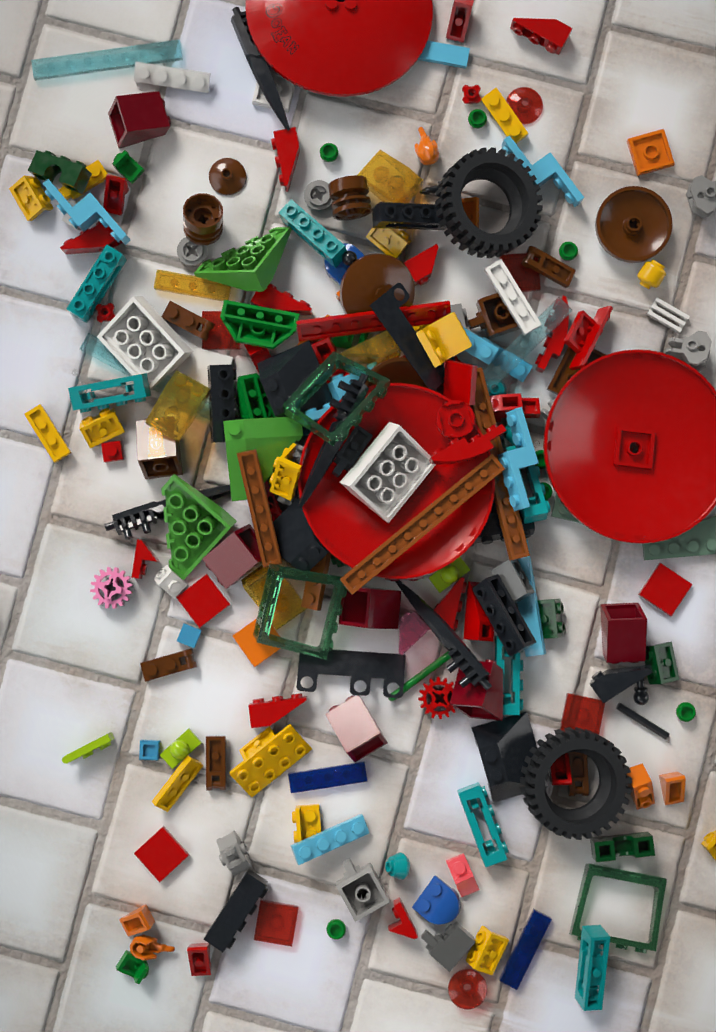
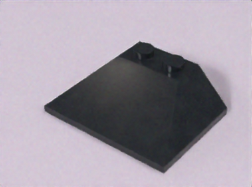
(286, 373)
(296, 540)
(503, 751)

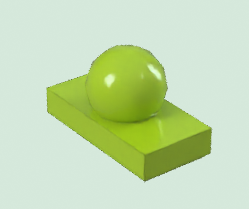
(449, 574)
(180, 748)

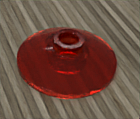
(530, 112)
(467, 998)

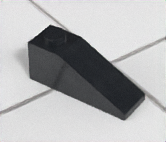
(617, 680)

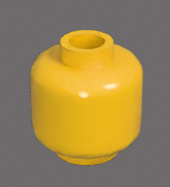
(651, 274)

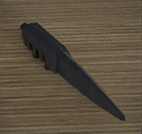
(258, 65)
(350, 401)
(151, 512)
(458, 651)

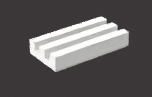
(685, 317)

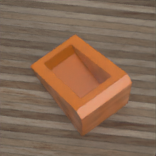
(673, 787)
(137, 921)

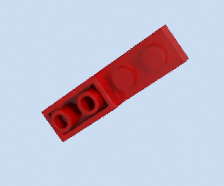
(553, 344)
(506, 402)
(462, 451)

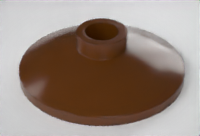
(231, 184)

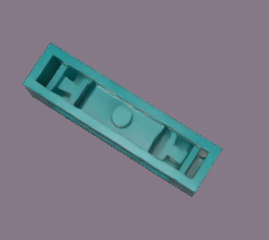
(312, 233)
(96, 283)
(80, 399)
(537, 511)
(517, 666)
(493, 855)
(592, 967)

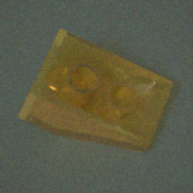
(391, 179)
(373, 350)
(178, 406)
(288, 601)

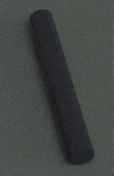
(643, 721)

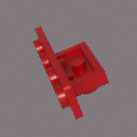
(584, 335)

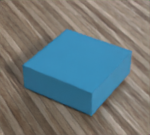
(189, 635)
(149, 750)

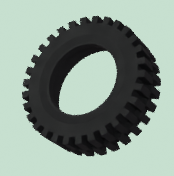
(515, 184)
(601, 807)

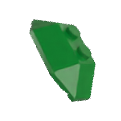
(258, 324)
(252, 398)

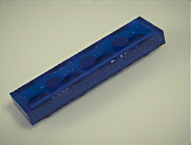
(327, 777)
(525, 949)

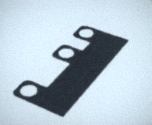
(405, 336)
(357, 665)

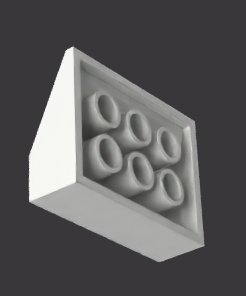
(144, 341)
(388, 471)

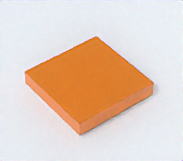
(650, 152)
(254, 651)

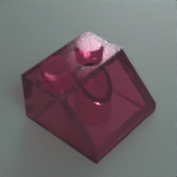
(410, 631)

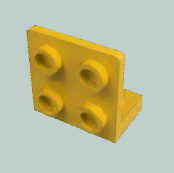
(444, 339)
(286, 474)

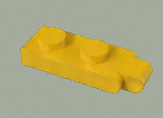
(97, 177)

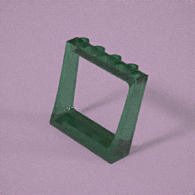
(317, 379)
(268, 604)
(657, 883)

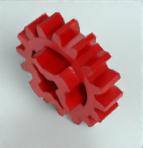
(432, 704)

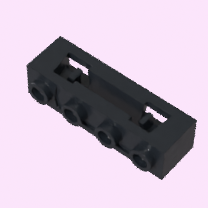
(406, 216)

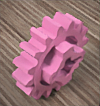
(110, 595)

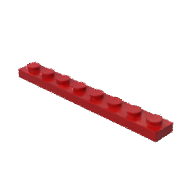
(367, 321)

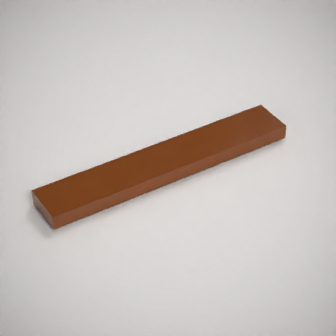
(259, 507)

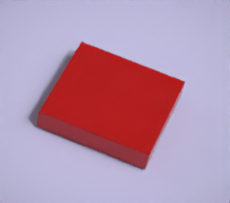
(460, 381)
(665, 589)
(203, 600)
(161, 854)

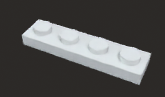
(172, 77)
(512, 297)

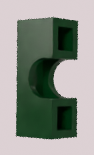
(47, 166)
(631, 844)

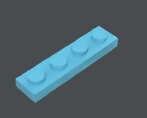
(329, 839)

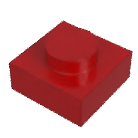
(112, 451)

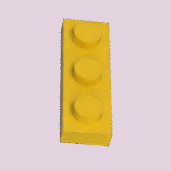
(504, 115)
(47, 433)
(177, 783)

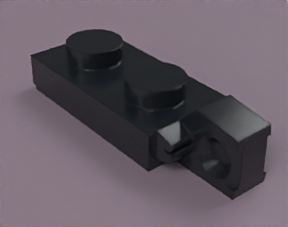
(351, 450)

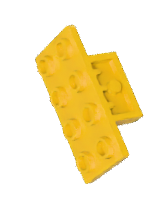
(268, 758)

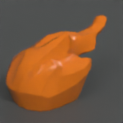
(426, 150)
(144, 947)

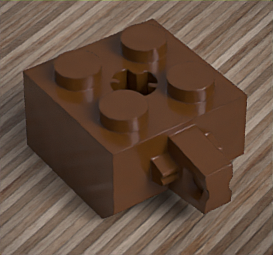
(488, 317)

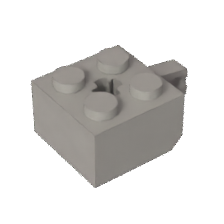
(361, 878)

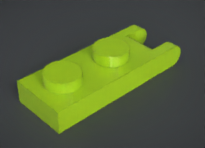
(86, 751)

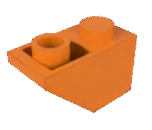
(641, 787)

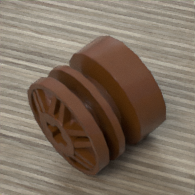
(350, 197)
(203, 219)

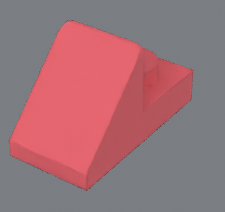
(462, 875)

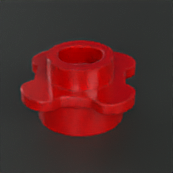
(468, 99)
(105, 317)

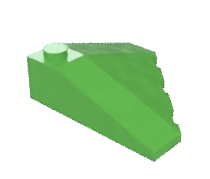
(250, 265)
(265, 435)
(193, 525)

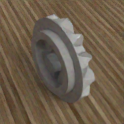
(310, 193)
(182, 252)

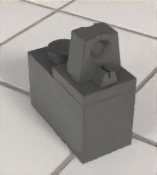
(514, 579)
(451, 947)

